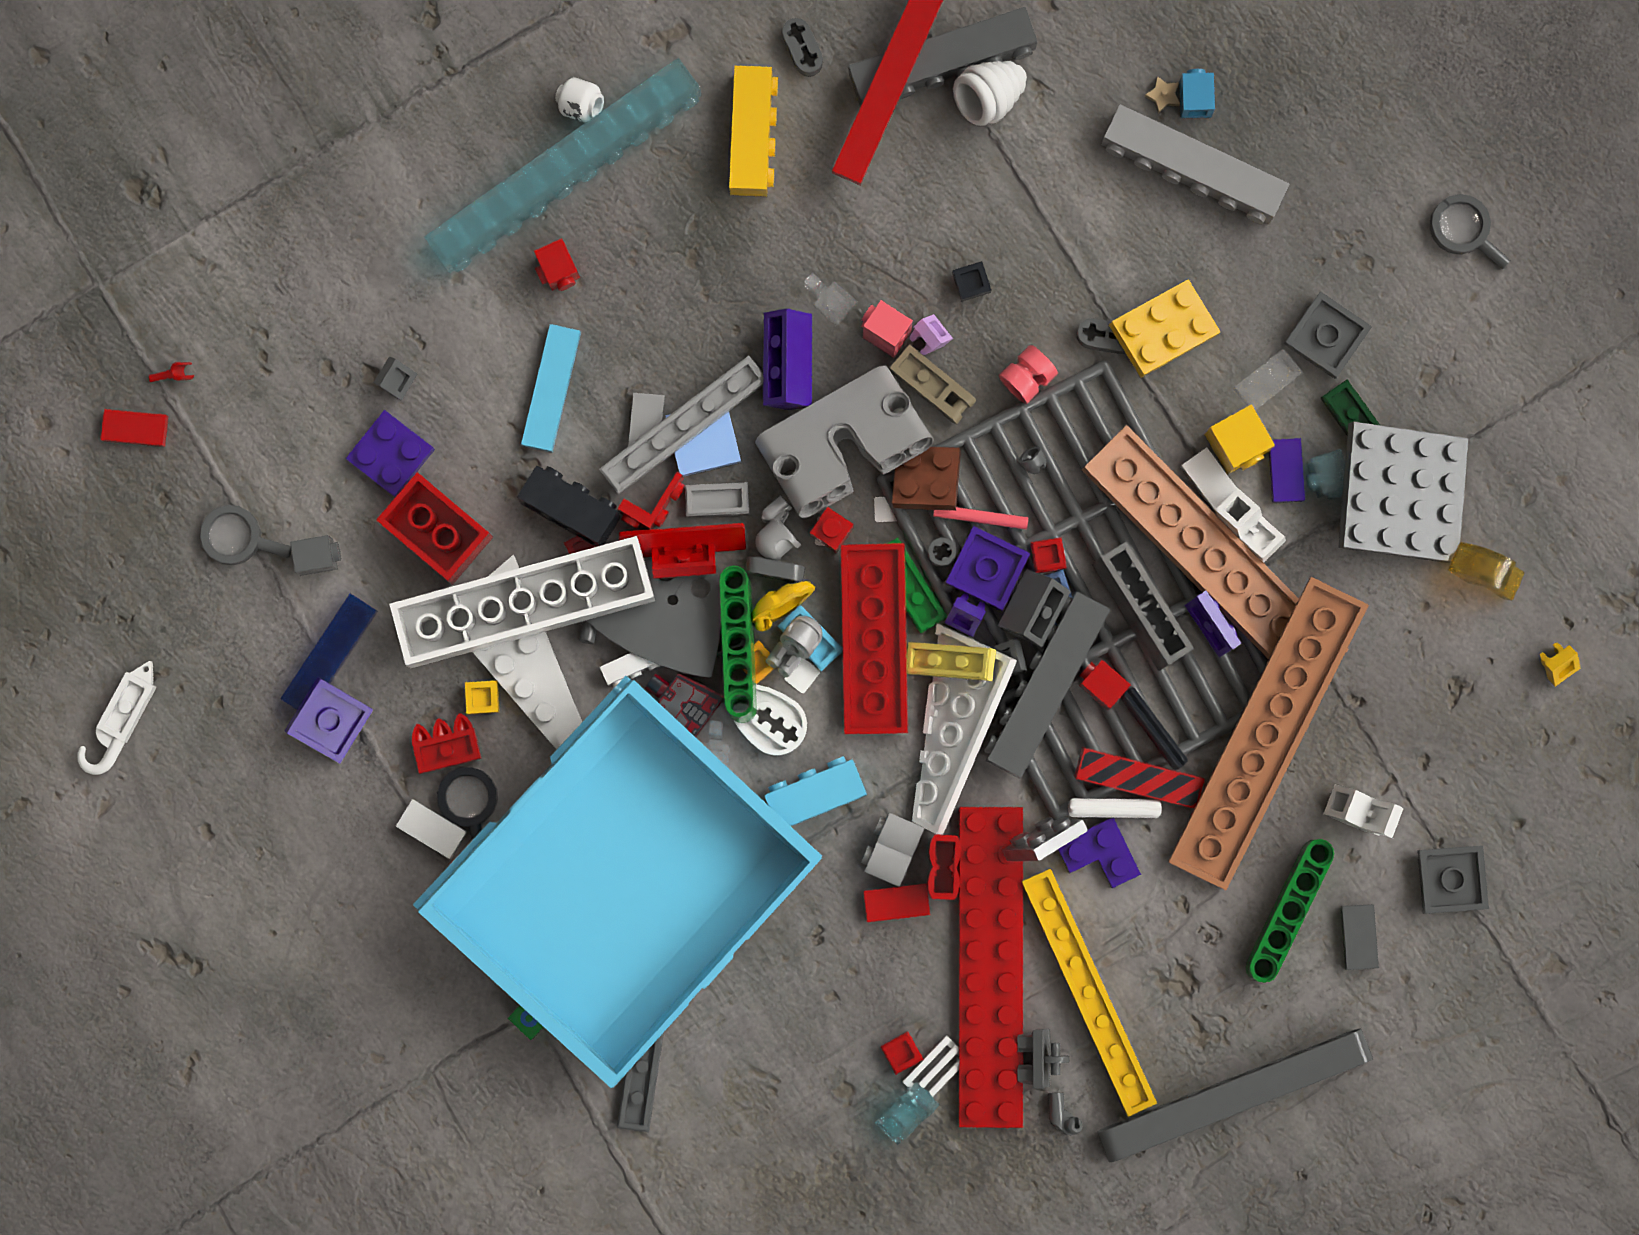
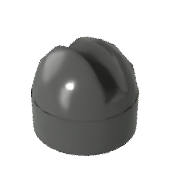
(1032, 460)

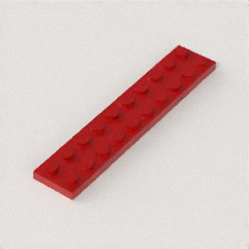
(990, 969)

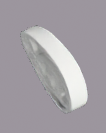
(782, 707)

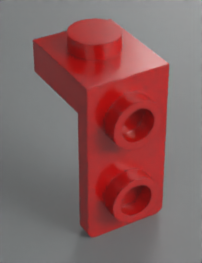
(636, 516)

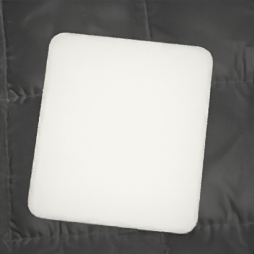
(883, 511)
(803, 676)

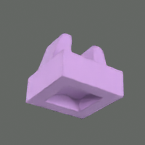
(932, 332)

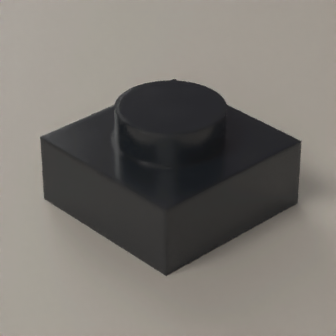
(971, 281)

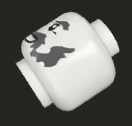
(579, 99)

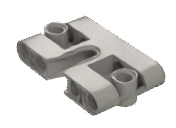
(853, 412)

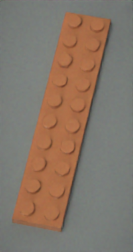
(1193, 538)
(1268, 733)

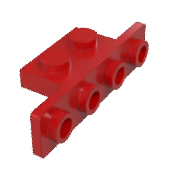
(687, 549)

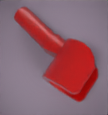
(175, 372)

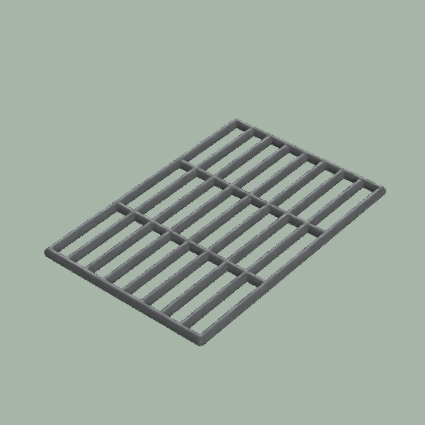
(1079, 520)

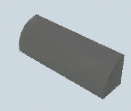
(1142, 606)

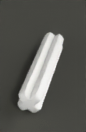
(1115, 808)

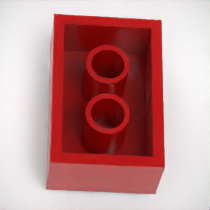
(434, 528)

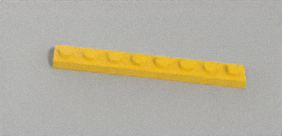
(1089, 992)

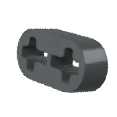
(809, 44)
(1099, 343)
(774, 569)

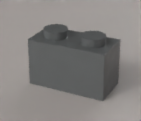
(1034, 608)

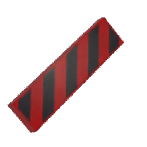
(1139, 777)

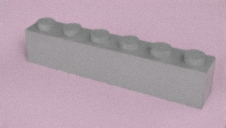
(1194, 164)

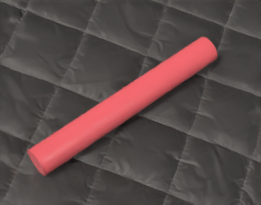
(983, 517)

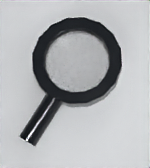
(467, 798)

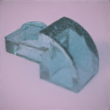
(907, 1113)

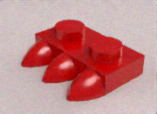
(445, 747)

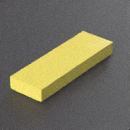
(950, 661)

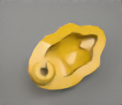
(779, 603)

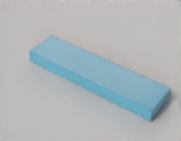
(551, 388)

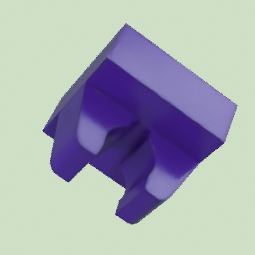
(965, 615)

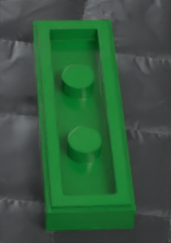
(920, 600)

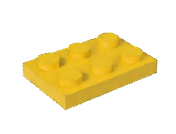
(1164, 328)

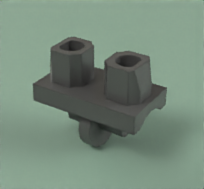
(1039, 1072)

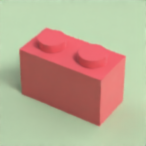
(886, 328)

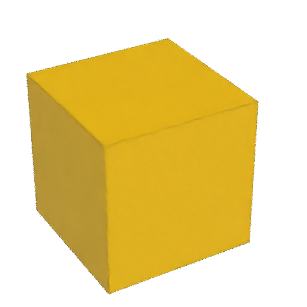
(1240, 440)

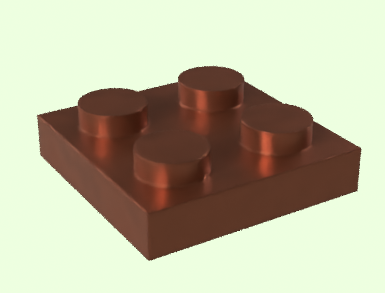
(928, 480)

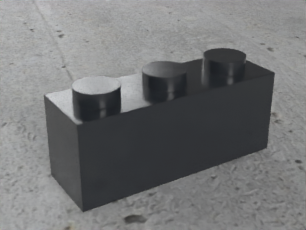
(569, 506)

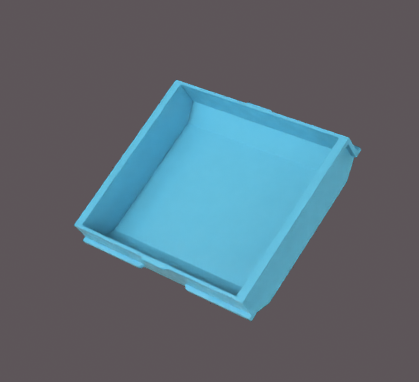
(618, 881)

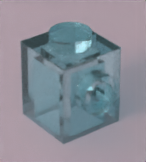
(1327, 474)

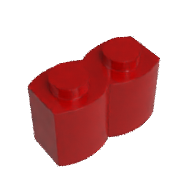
(943, 877)

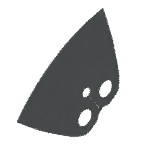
(670, 635)

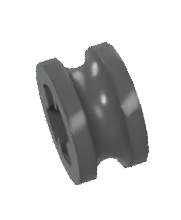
(945, 560)

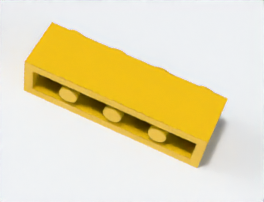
(751, 131)

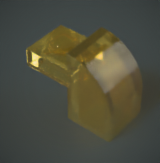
(1486, 569)

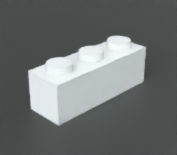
(628, 665)

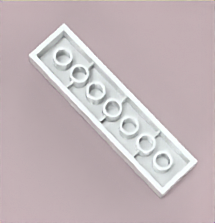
(522, 602)

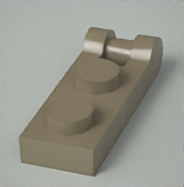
(931, 383)

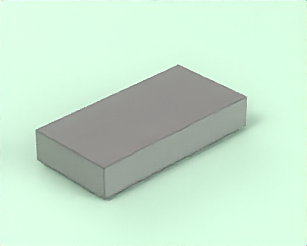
(645, 414)
(717, 499)

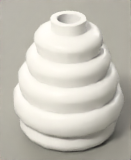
(988, 91)

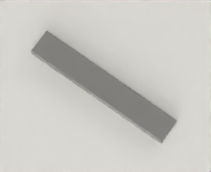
(683, 425)

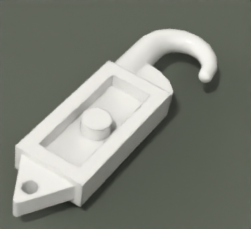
(121, 717)

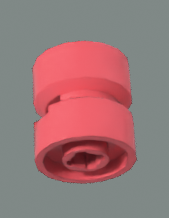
(1028, 374)

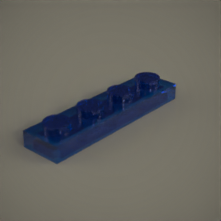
(331, 648)

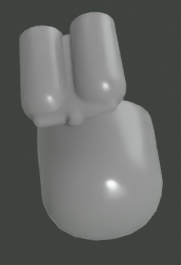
(775, 537)
(796, 642)

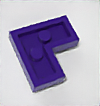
(1107, 846)

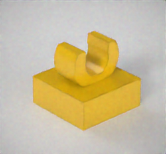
(1561, 665)

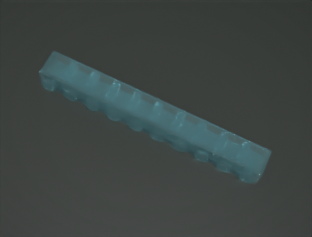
(564, 166)

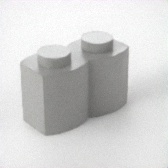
(892, 849)

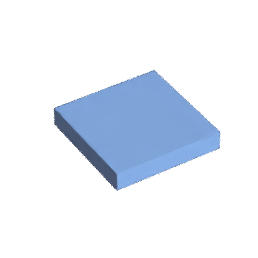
(709, 449)

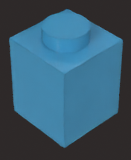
(1197, 94)

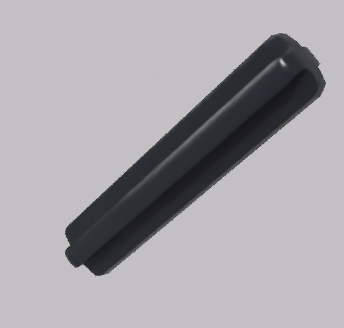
(1154, 728)

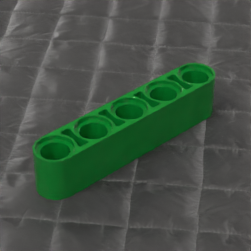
(736, 629)
(1276, 919)

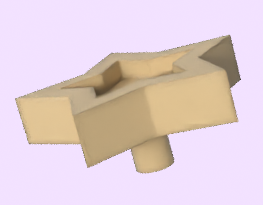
(1163, 94)

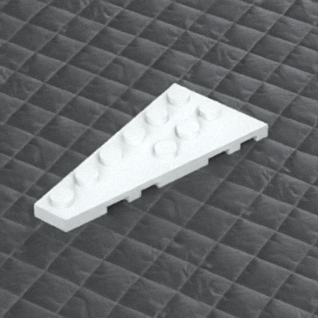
(533, 679)
(954, 730)

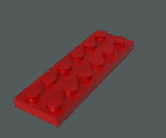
(874, 638)

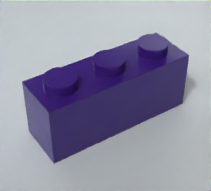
(787, 359)

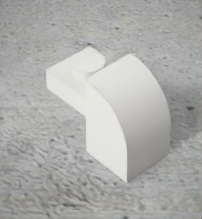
(1246, 522)
(1363, 811)

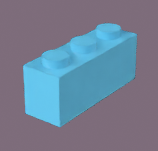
(816, 792)

